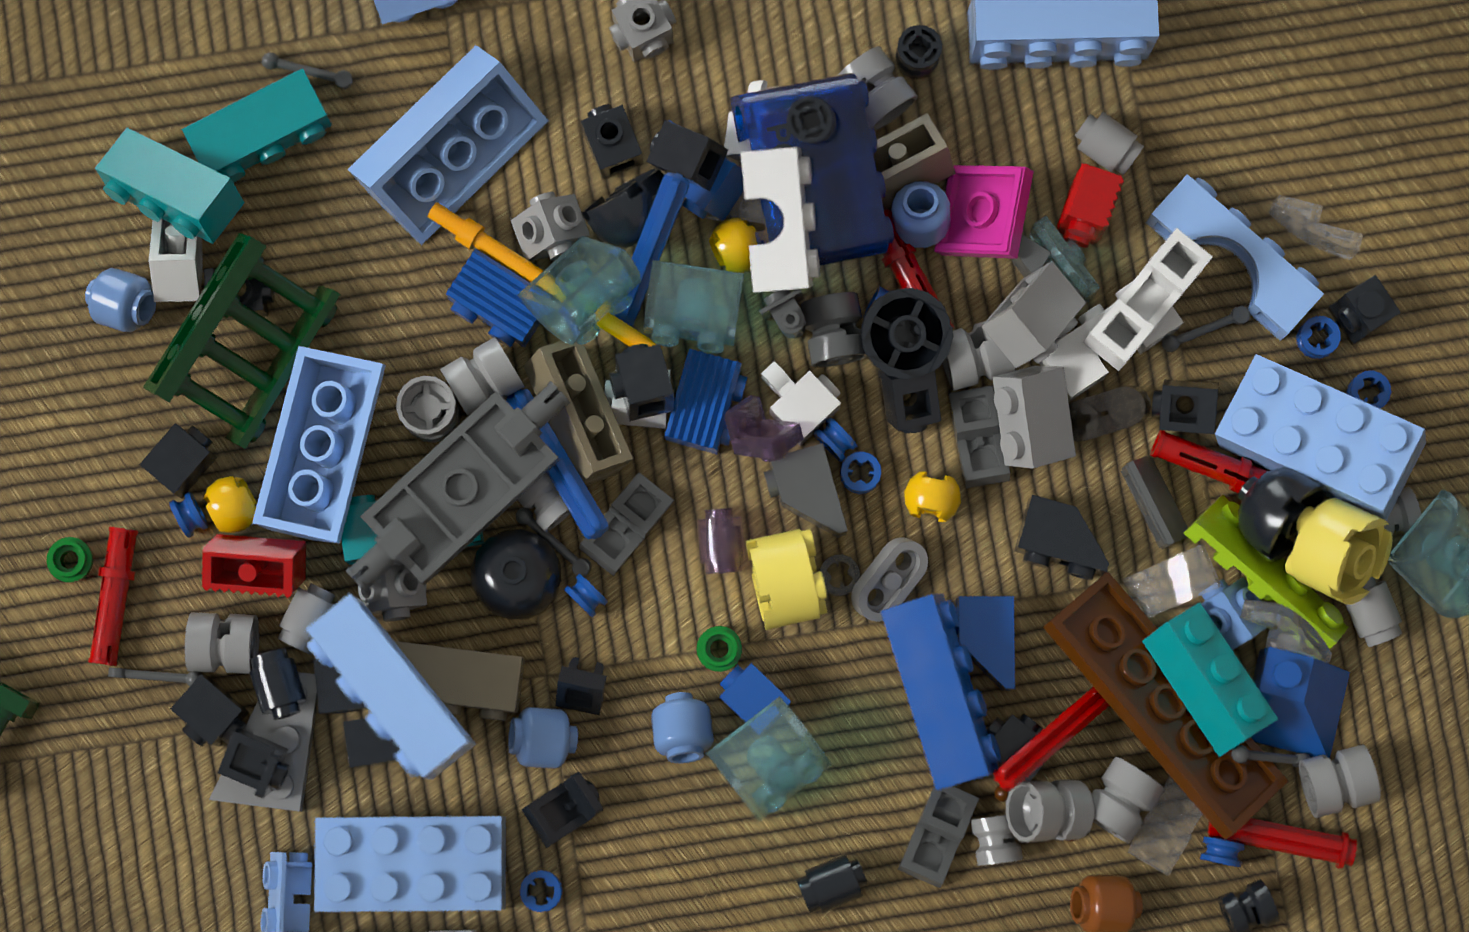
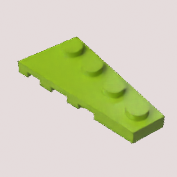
(1266, 579)

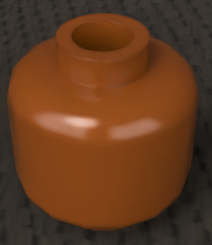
(1105, 904)

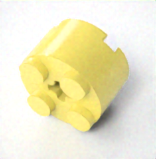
(1339, 550)
(785, 578)

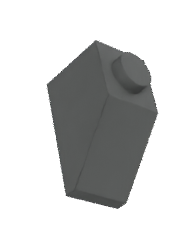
(807, 488)

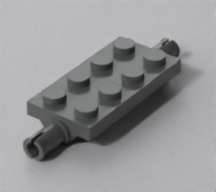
(459, 488)

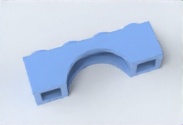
(1279, 291)

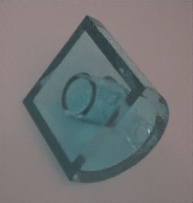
(582, 289)
(693, 306)
(1436, 556)
(769, 759)

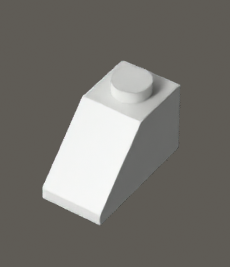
(174, 264)

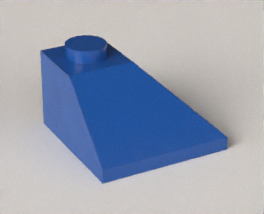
(1305, 699)

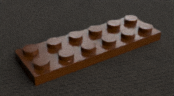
(1104, 640)

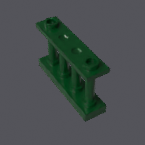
(197, 339)

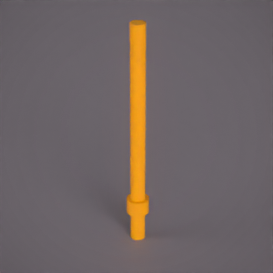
(472, 235)

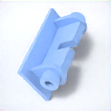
(283, 882)

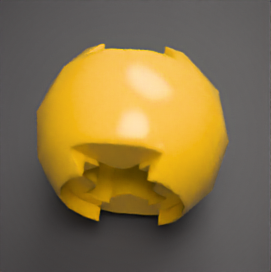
(731, 244)
(932, 496)
(230, 504)

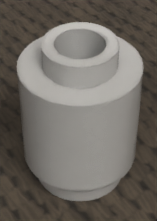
(1108, 143)
(302, 612)
(1376, 614)

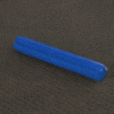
(655, 237)
(567, 479)

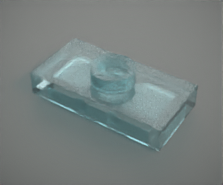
(1066, 257)

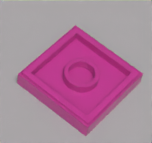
(986, 211)

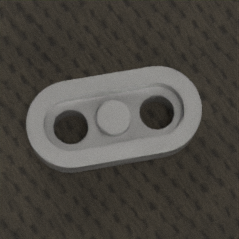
(891, 581)

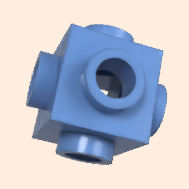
(1225, 608)

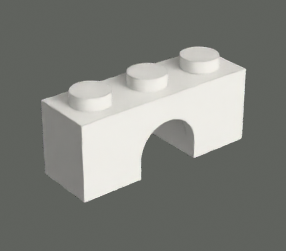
(781, 178)
(1147, 299)
(1082, 364)

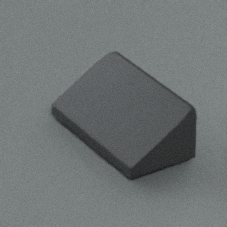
(1155, 501)

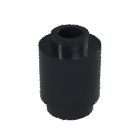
(277, 684)
(832, 884)

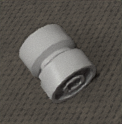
(887, 94)
(974, 356)
(482, 376)
(428, 408)
(221, 642)
(1346, 779)
(1123, 798)
(1050, 810)

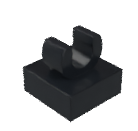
(581, 689)

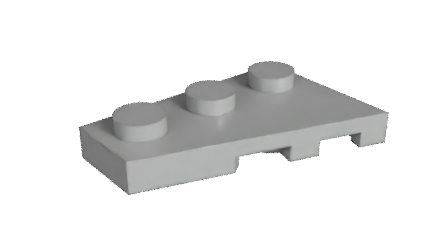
(291, 732)

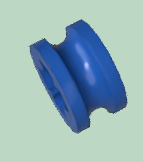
(1331, 341)
(1375, 378)
(835, 439)
(861, 459)
(189, 514)
(585, 595)
(1222, 852)
(531, 901)

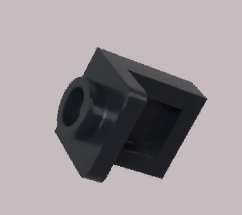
(255, 762)
(563, 809)

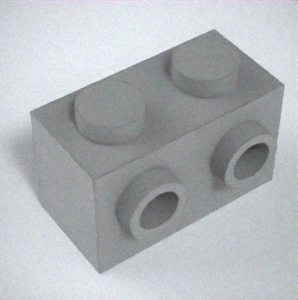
(1035, 316)
(1033, 416)

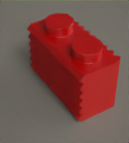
(1089, 205)
(253, 565)

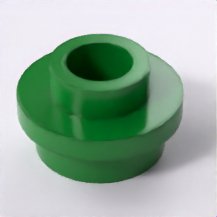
(56, 556)
(714, 634)

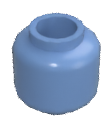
(921, 214)
(120, 300)
(682, 728)
(542, 737)

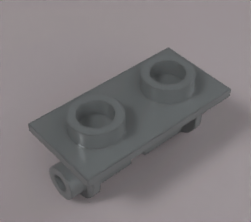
(786, 312)

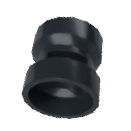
(918, 61)
(812, 126)
(1249, 908)

